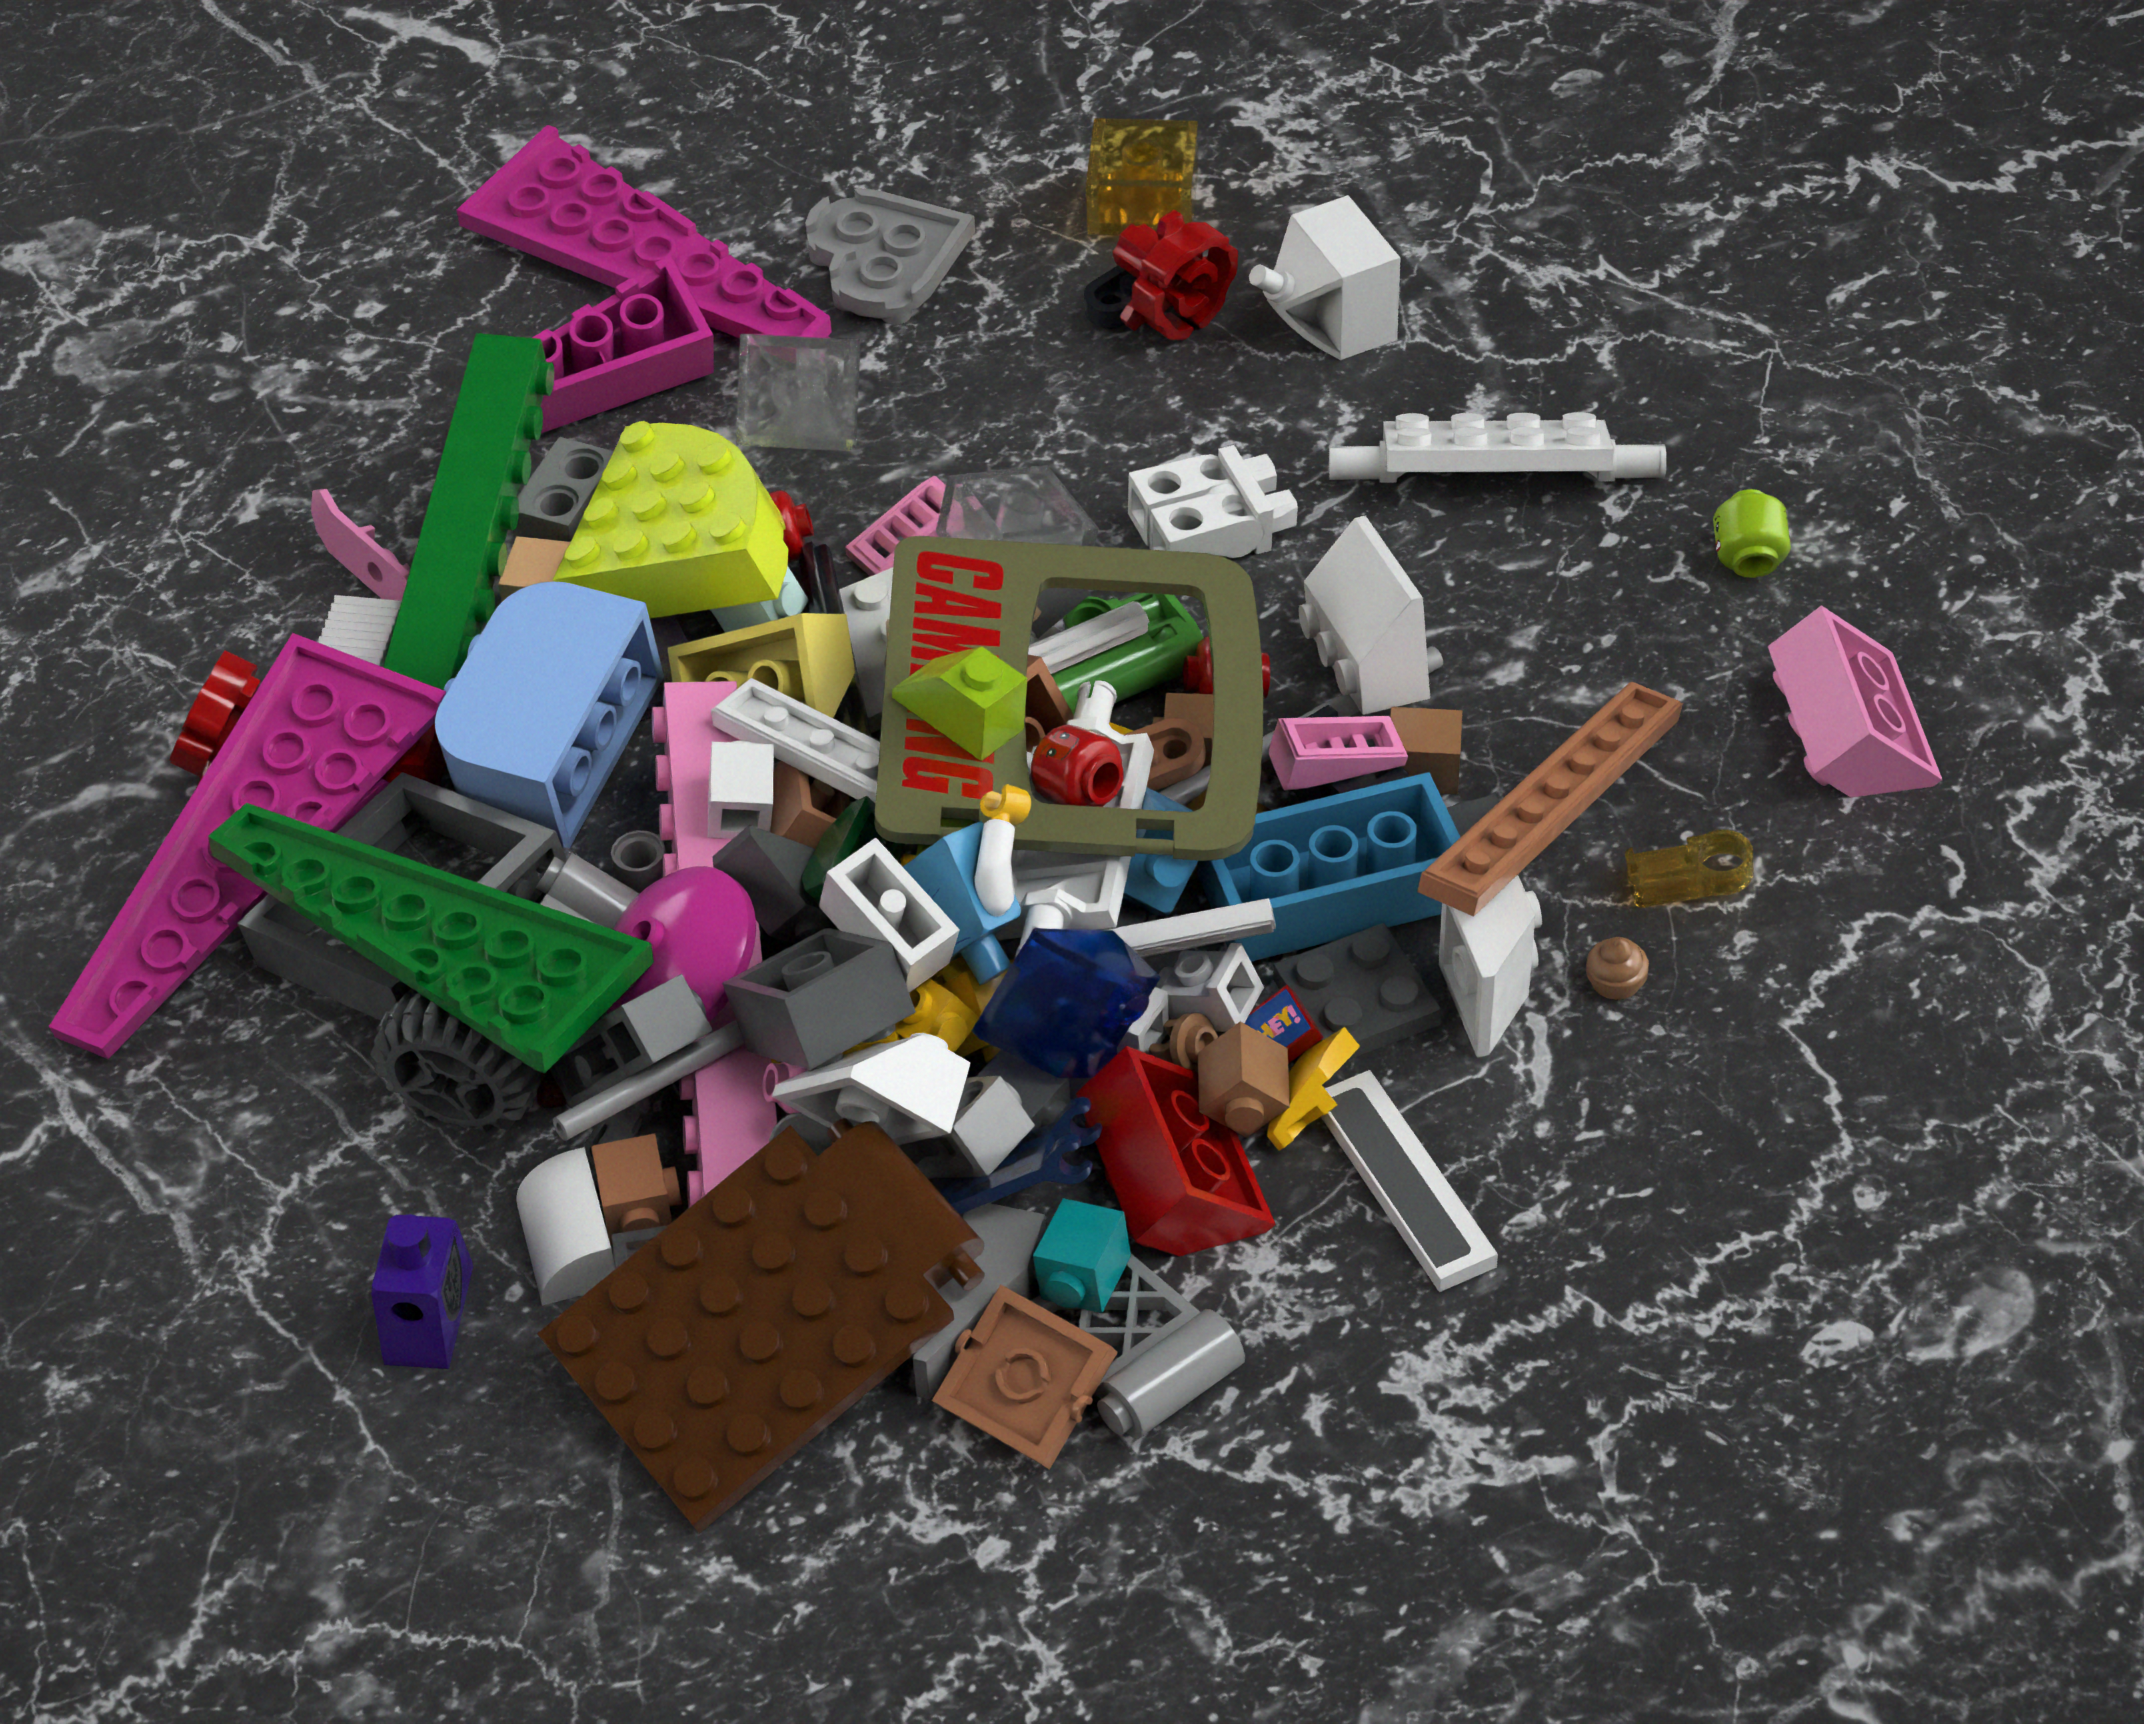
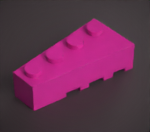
(626, 347)

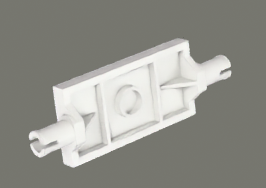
(1496, 446)
(1077, 888)

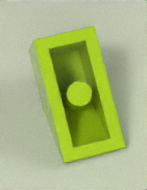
(968, 699)

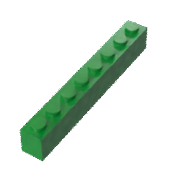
(471, 508)

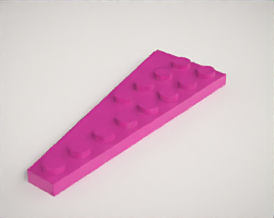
(593, 223)
(302, 749)

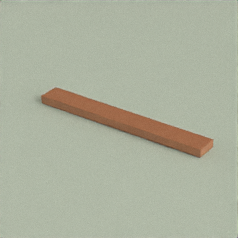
(1549, 799)

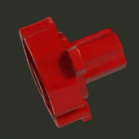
(1175, 273)
(215, 713)

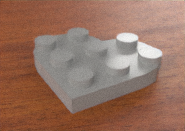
(885, 250)

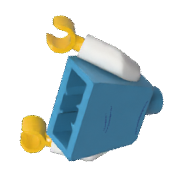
(973, 880)

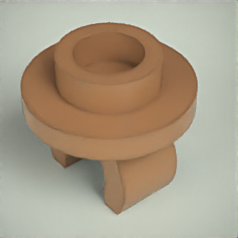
(1187, 1037)

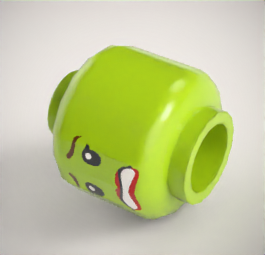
(1751, 533)

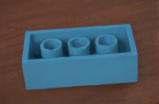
(1336, 864)

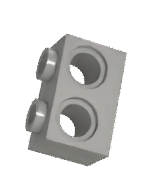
(560, 490)
(982, 1135)

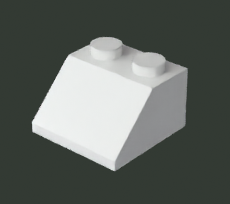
(1490, 961)
(901, 1085)

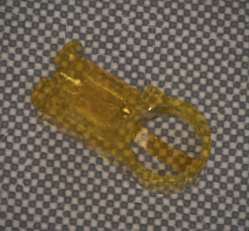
(1678, 871)

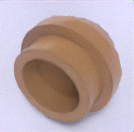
(1617, 968)

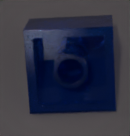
(1068, 1001)

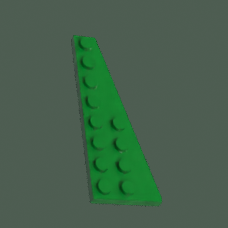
(479, 953)

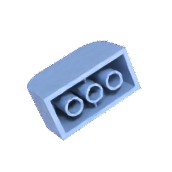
(548, 702)

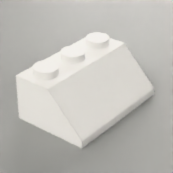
(1367, 621)

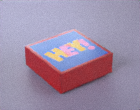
(1286, 1022)

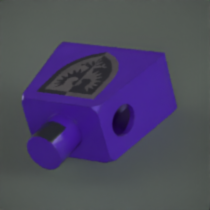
(424, 1266)

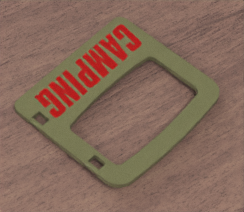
(986, 594)

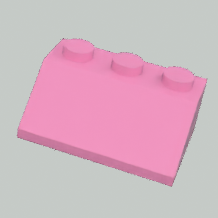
(1851, 709)

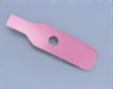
(357, 549)

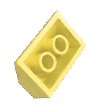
(796, 655)

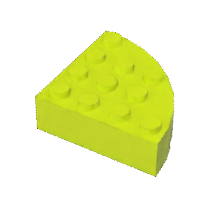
(678, 525)

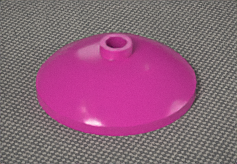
(697, 928)

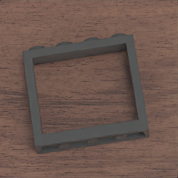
(278, 932)

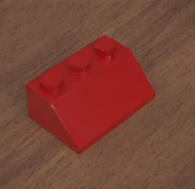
(1170, 1165)

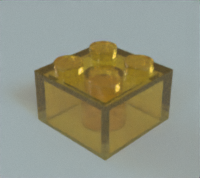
(1140, 173)

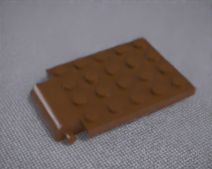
(767, 1311)

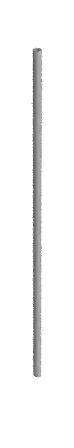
(729, 1036)

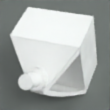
(1335, 280)

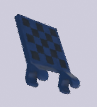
(1029, 1163)

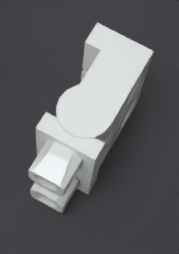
(1210, 504)

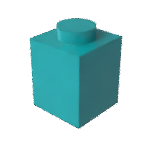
(1082, 1255)

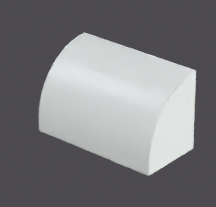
(564, 1227)

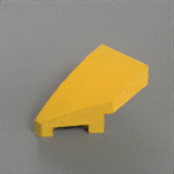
(1306, 1093)

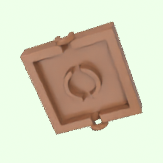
(1024, 1376)

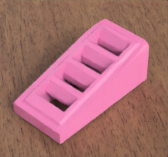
(902, 520)
(1314, 753)

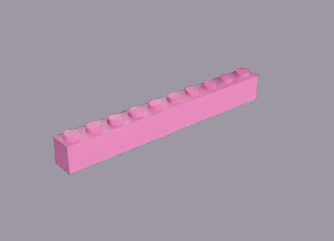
(726, 1095)

